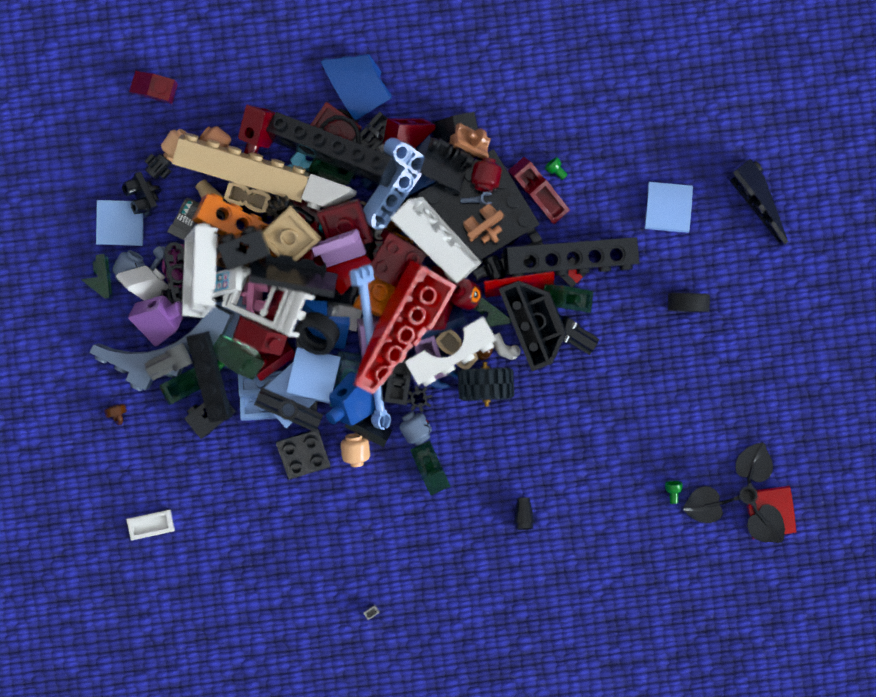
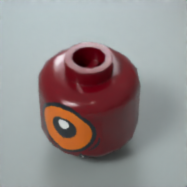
(466, 294)

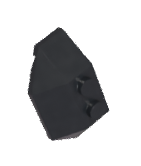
(535, 322)

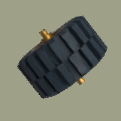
(485, 384)

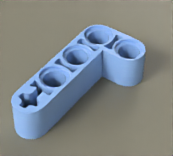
(378, 210)

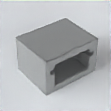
(371, 612)

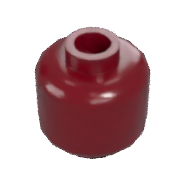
(486, 175)

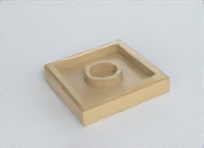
(290, 235)

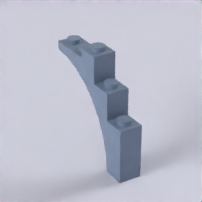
(133, 362)

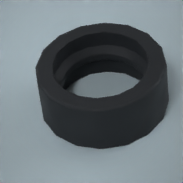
(688, 302)
(325, 326)

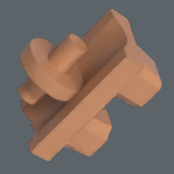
(471, 141)
(475, 230)

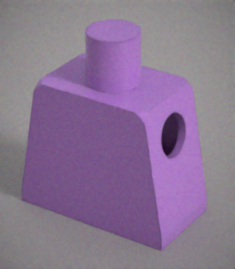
(156, 318)

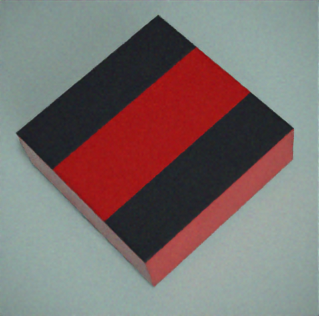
(572, 278)

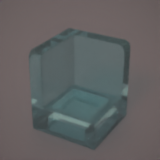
(348, 363)

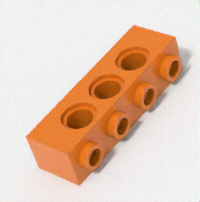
(207, 215)

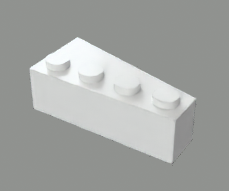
(436, 238)

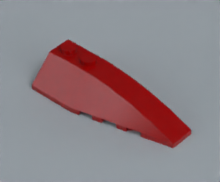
(406, 318)

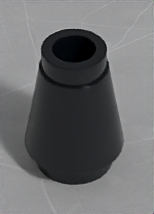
(524, 515)

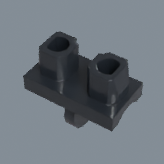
(374, 132)
(145, 194)

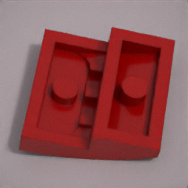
(782, 500)

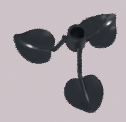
(766, 523)

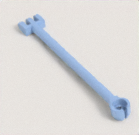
(360, 278)

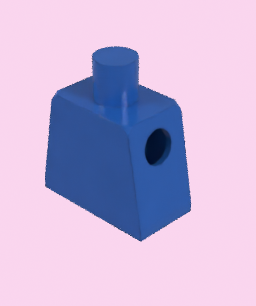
(350, 402)

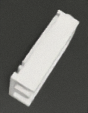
(199, 271)
(287, 313)

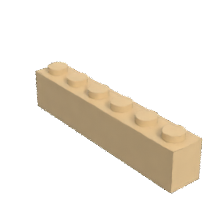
(240, 167)

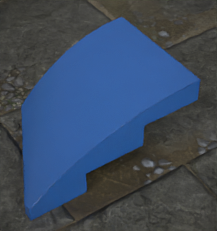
(357, 83)
(342, 322)

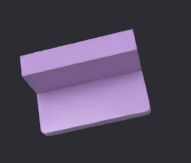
(340, 248)

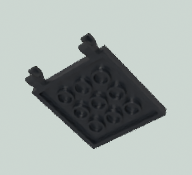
(517, 217)

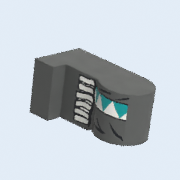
(183, 222)

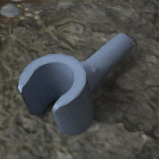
(477, 199)
(158, 252)

